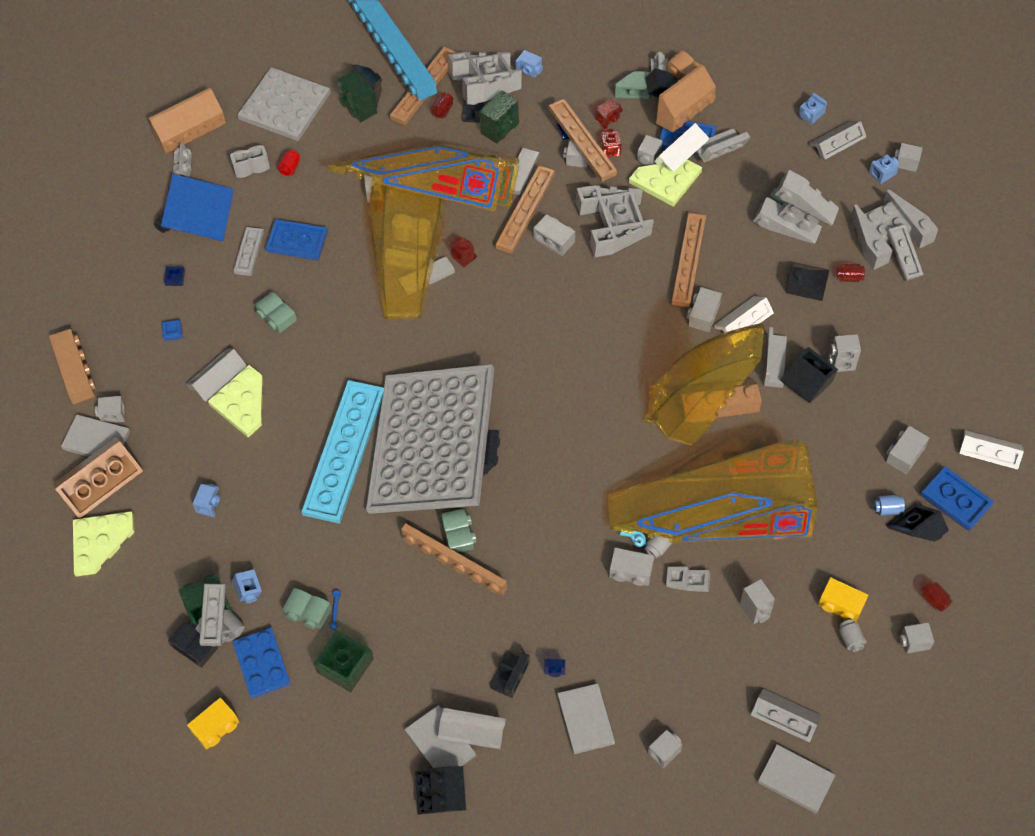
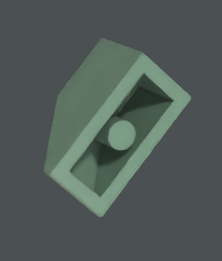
(632, 86)

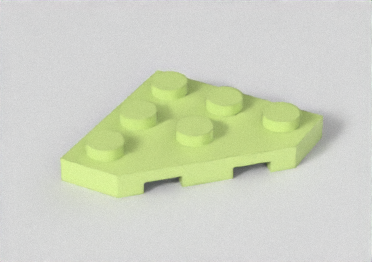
(663, 182)
(241, 401)
(99, 539)

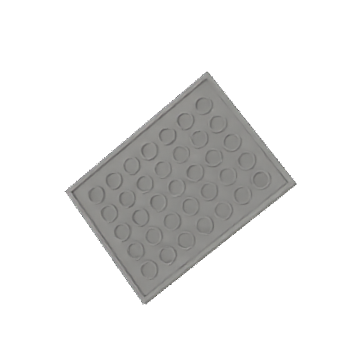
(431, 440)

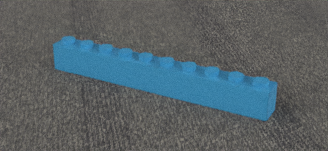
(396, 47)

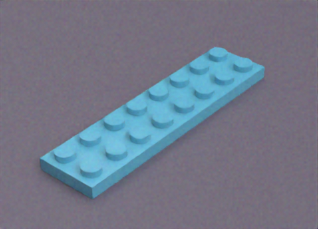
(343, 452)

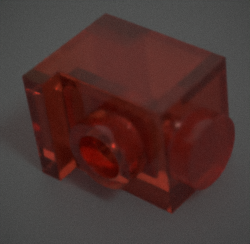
(608, 113)
(611, 139)
(464, 249)

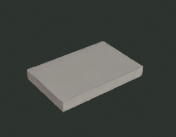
(90, 435)
(586, 718)
(437, 751)
(796, 779)

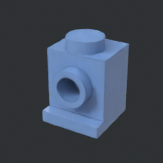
(529, 63)
(813, 108)
(884, 168)
(206, 500)
(247, 580)

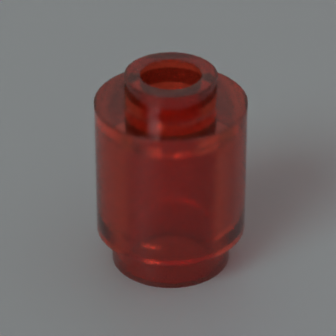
(442, 105)
(851, 273)
(936, 596)

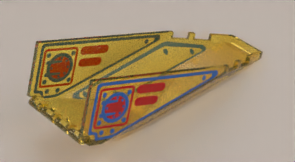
(443, 172)
(735, 498)

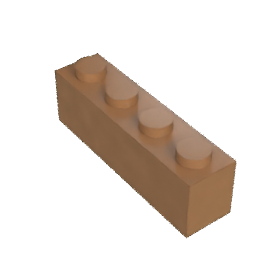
(71, 365)

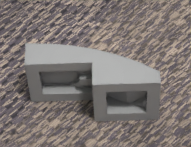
(688, 580)

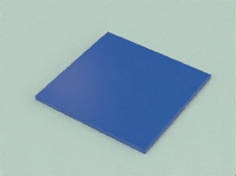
(197, 207)

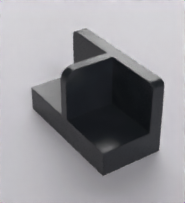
(471, 113)
(510, 673)

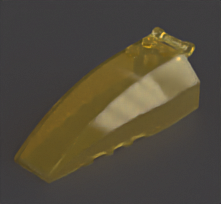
(405, 244)
(700, 382)

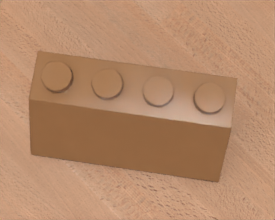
(685, 99)
(187, 120)
(745, 400)
(97, 477)

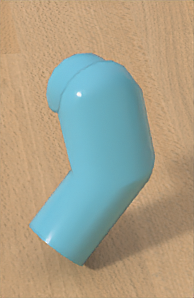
(637, 537)

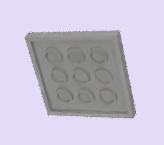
(284, 104)

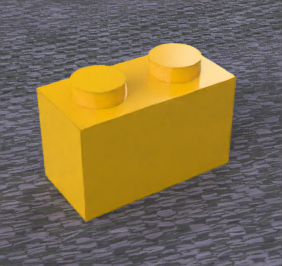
(842, 600)
(213, 724)

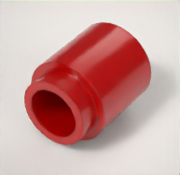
(289, 163)

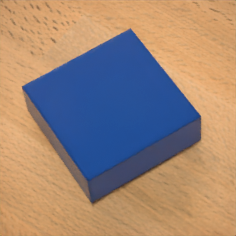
(172, 330)

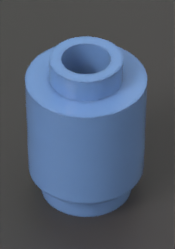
(889, 505)

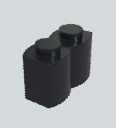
(187, 642)

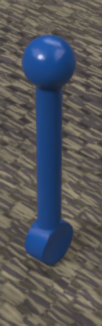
(336, 594)

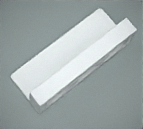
(682, 148)
(749, 313)
(991, 449)

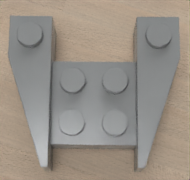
(483, 75)
(800, 211)
(619, 216)
(873, 228)

